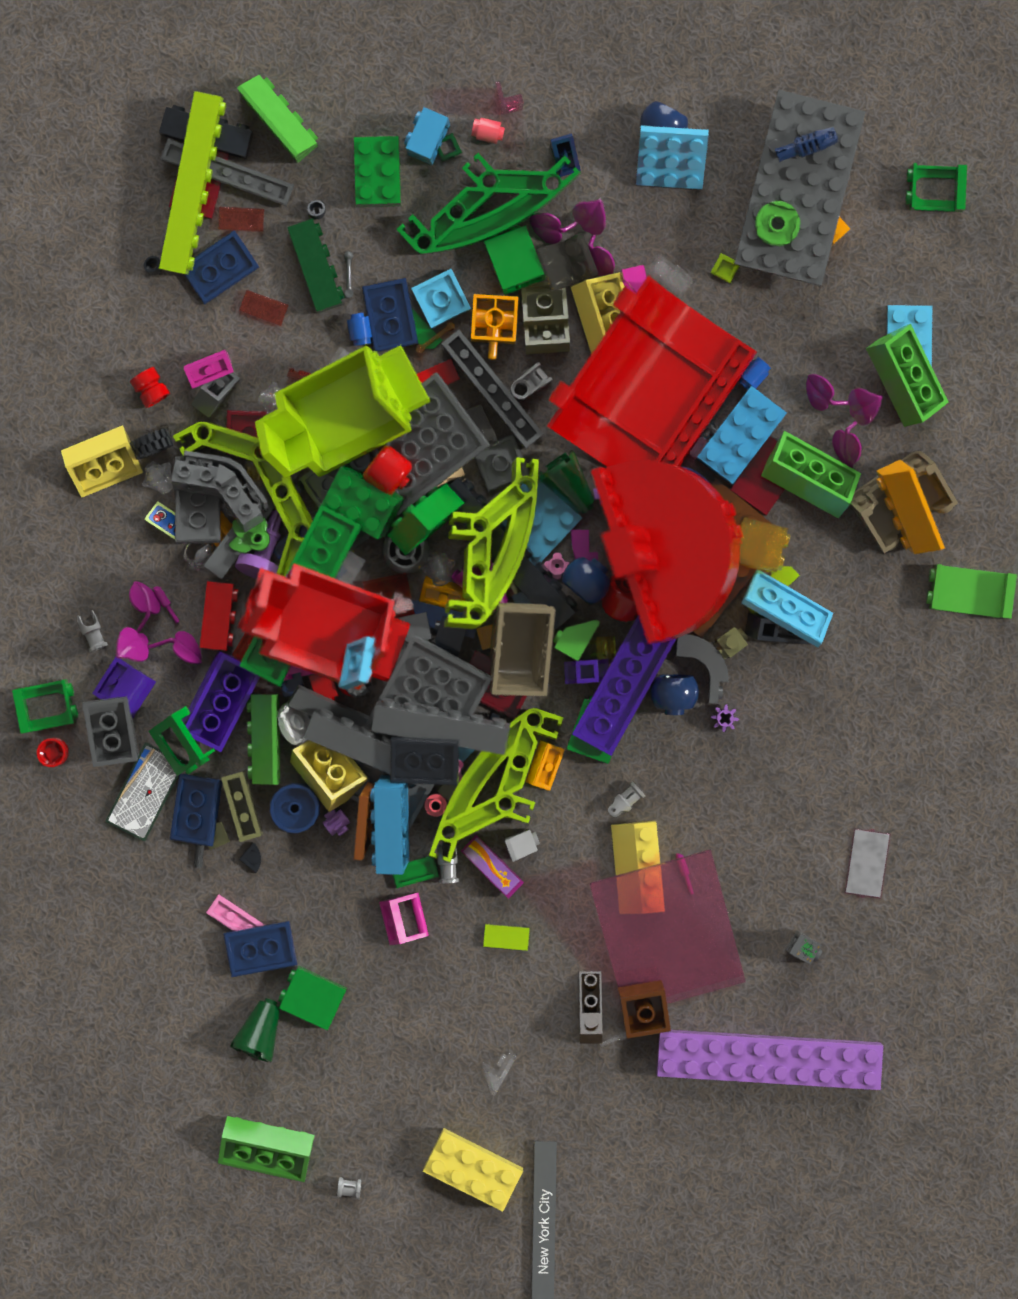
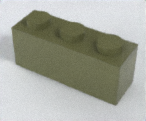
(242, 806)

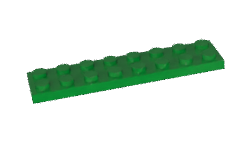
(321, 551)

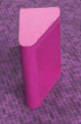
(633, 277)
(208, 369)
(394, 923)

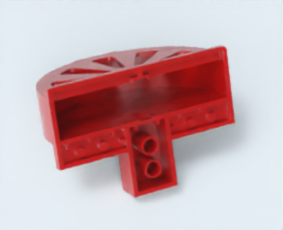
(670, 542)

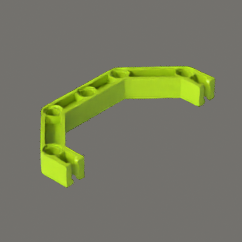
(246, 446)

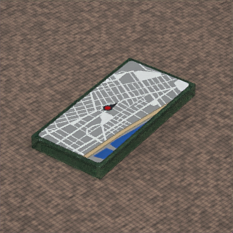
(143, 793)

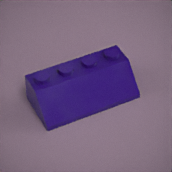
(219, 701)

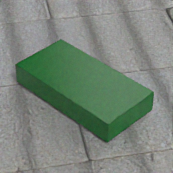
(417, 871)

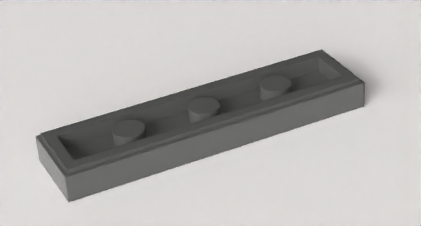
(308, 701)

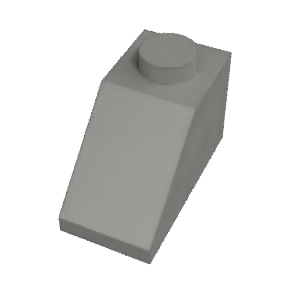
(522, 844)

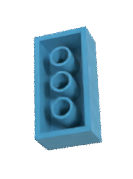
(741, 435)
(391, 826)

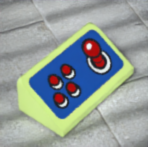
(162, 518)

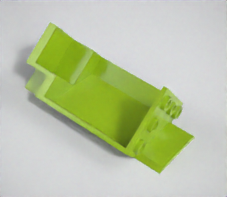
(341, 412)

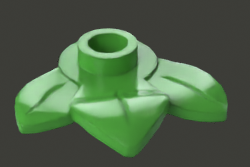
(246, 541)

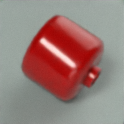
(388, 470)
(619, 601)

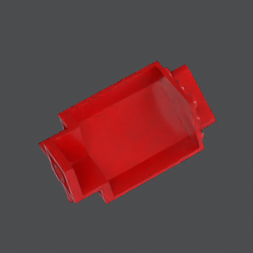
(314, 617)

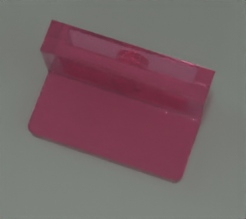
(508, 104)

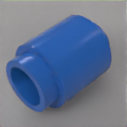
(359, 329)
(754, 373)

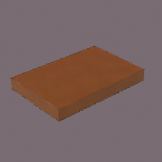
(364, 824)

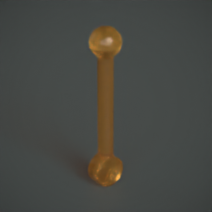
(449, 327)

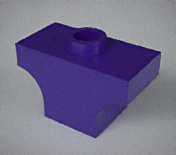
(585, 671)

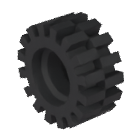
(151, 443)

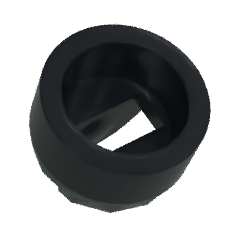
(316, 203)
(152, 260)

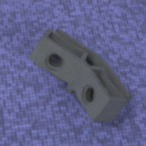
(218, 478)

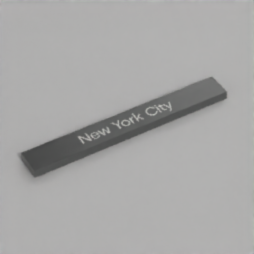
(544, 1219)

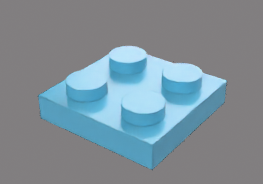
(441, 298)
(357, 663)

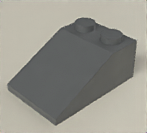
(110, 731)

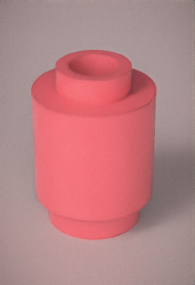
(487, 130)
(439, 798)

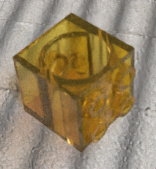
(762, 545)

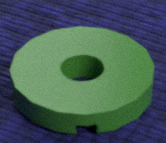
(780, 210)

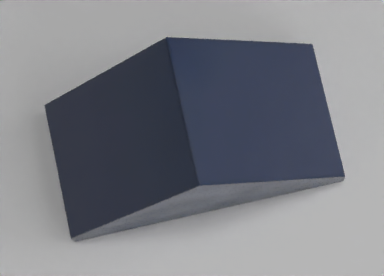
(563, 147)

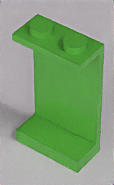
(971, 591)

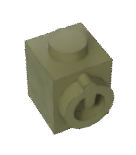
(731, 642)

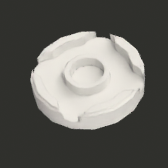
(293, 724)

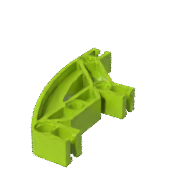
(486, 591)
(468, 819)

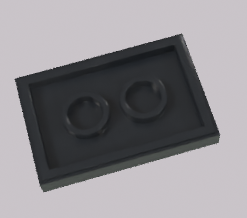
(424, 761)

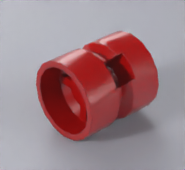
(148, 384)
(52, 752)

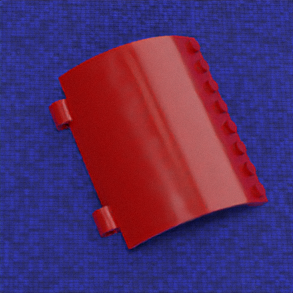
(650, 381)

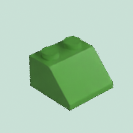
(575, 638)

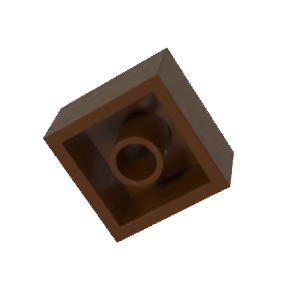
(644, 1009)

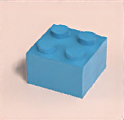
(427, 135)

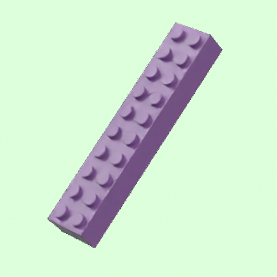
(770, 1059)

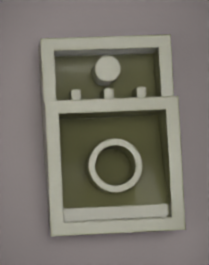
(545, 319)

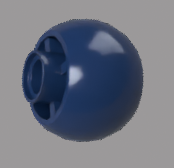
(661, 115)
(587, 579)
(674, 693)

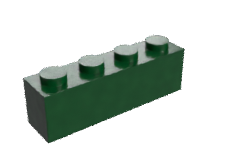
(315, 265)

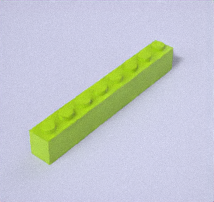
(191, 183)

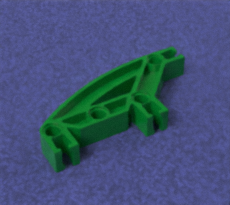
(455, 233)

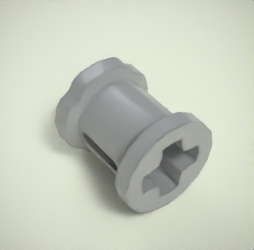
(349, 1188)

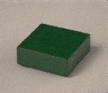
(458, 151)

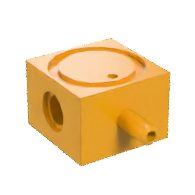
(494, 321)

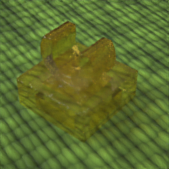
(253, 473)
(605, 647)

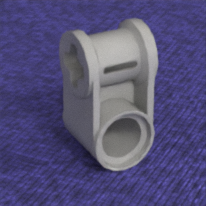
(531, 382)

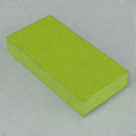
(506, 937)

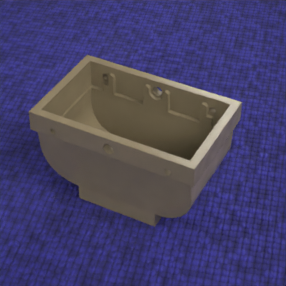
(521, 649)

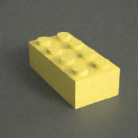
(473, 1169)

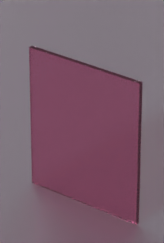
(669, 927)

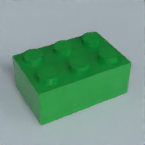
(377, 171)
(362, 502)
(425, 518)

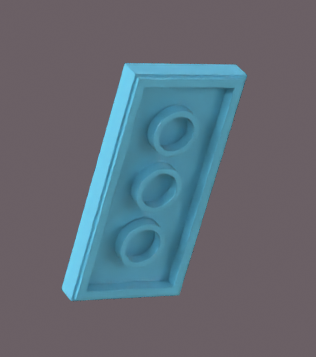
(787, 608)

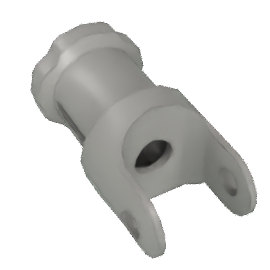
(92, 633)
(623, 802)
(447, 870)

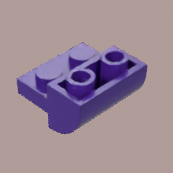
(124, 680)

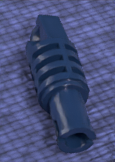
(808, 144)

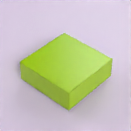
(725, 268)

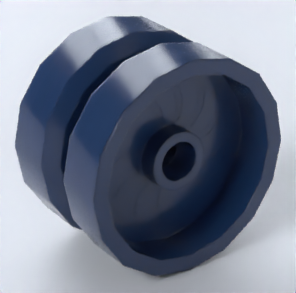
(308, 810)

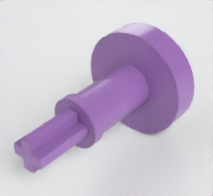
(251, 564)

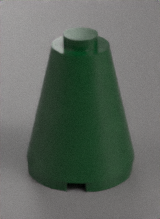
(568, 482)
(259, 1032)

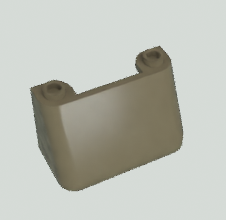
(877, 518)

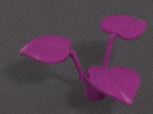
(592, 220)
(862, 408)
(134, 645)

